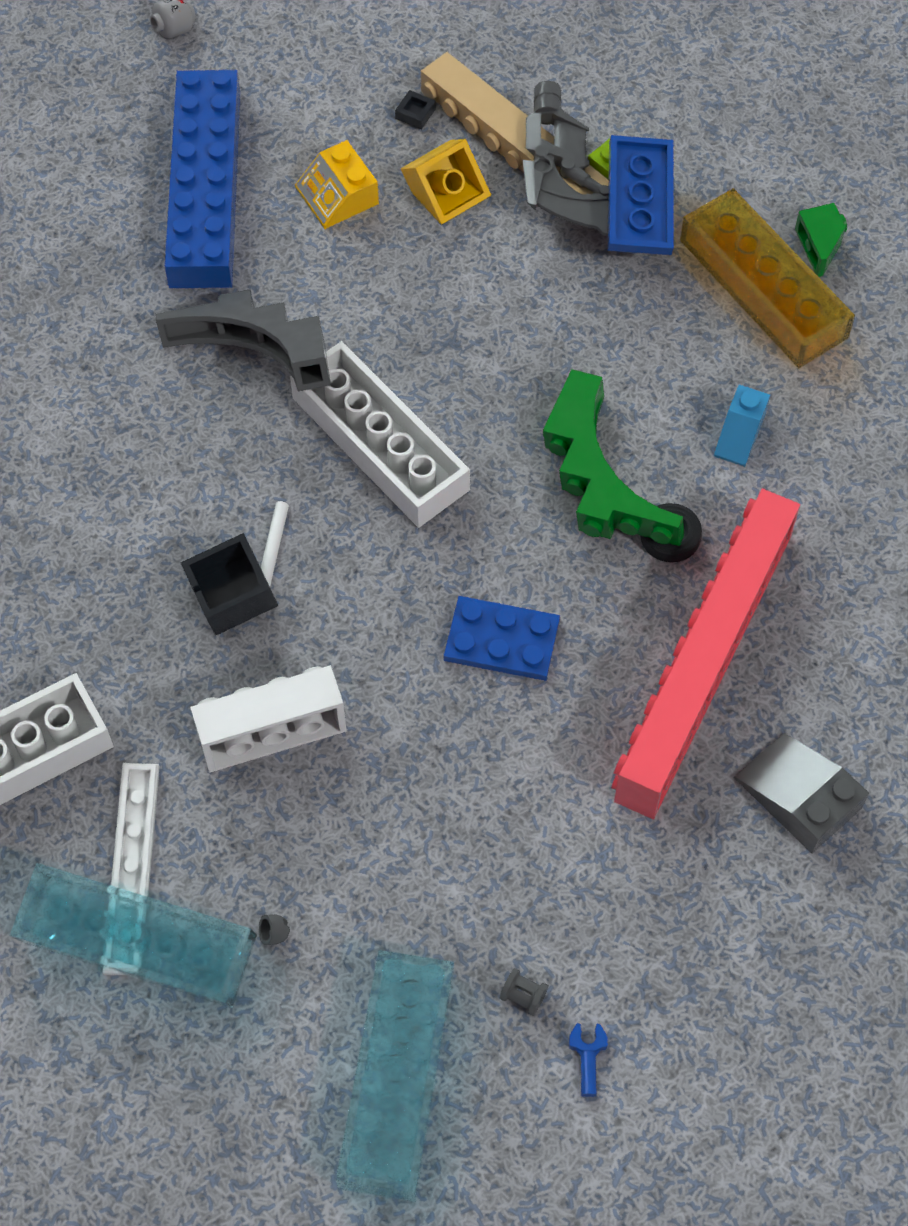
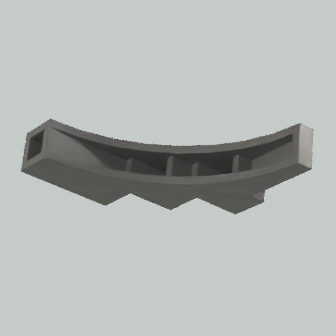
(236, 322)

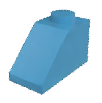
(742, 425)

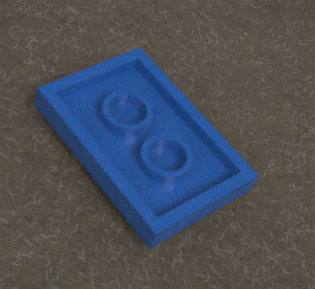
(502, 638)

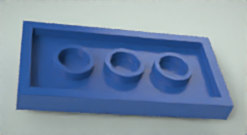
(641, 195)

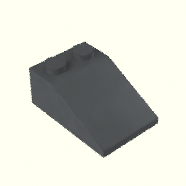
(803, 790)

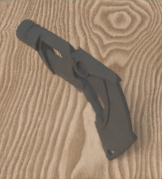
(542, 180)

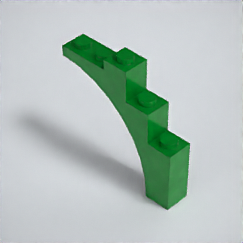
(605, 499)

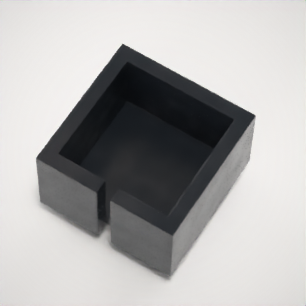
(230, 583)

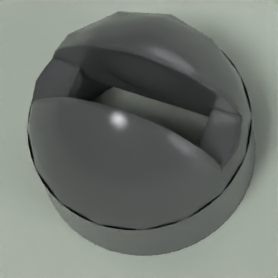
(278, 929)

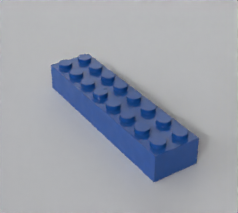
(203, 180)

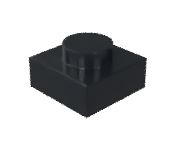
(415, 109)

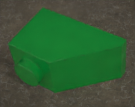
(821, 234)

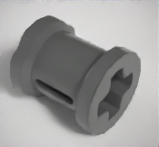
(516, 981)

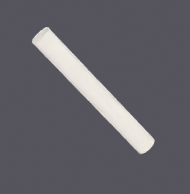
(274, 539)

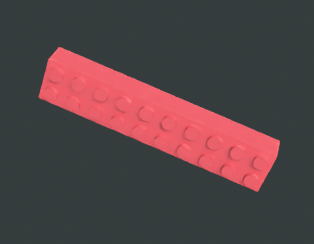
(704, 654)

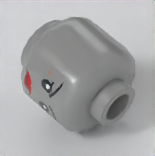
(172, 18)

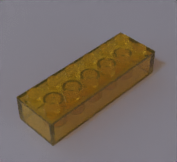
(766, 278)

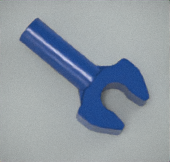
(588, 1057)

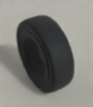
(689, 543)

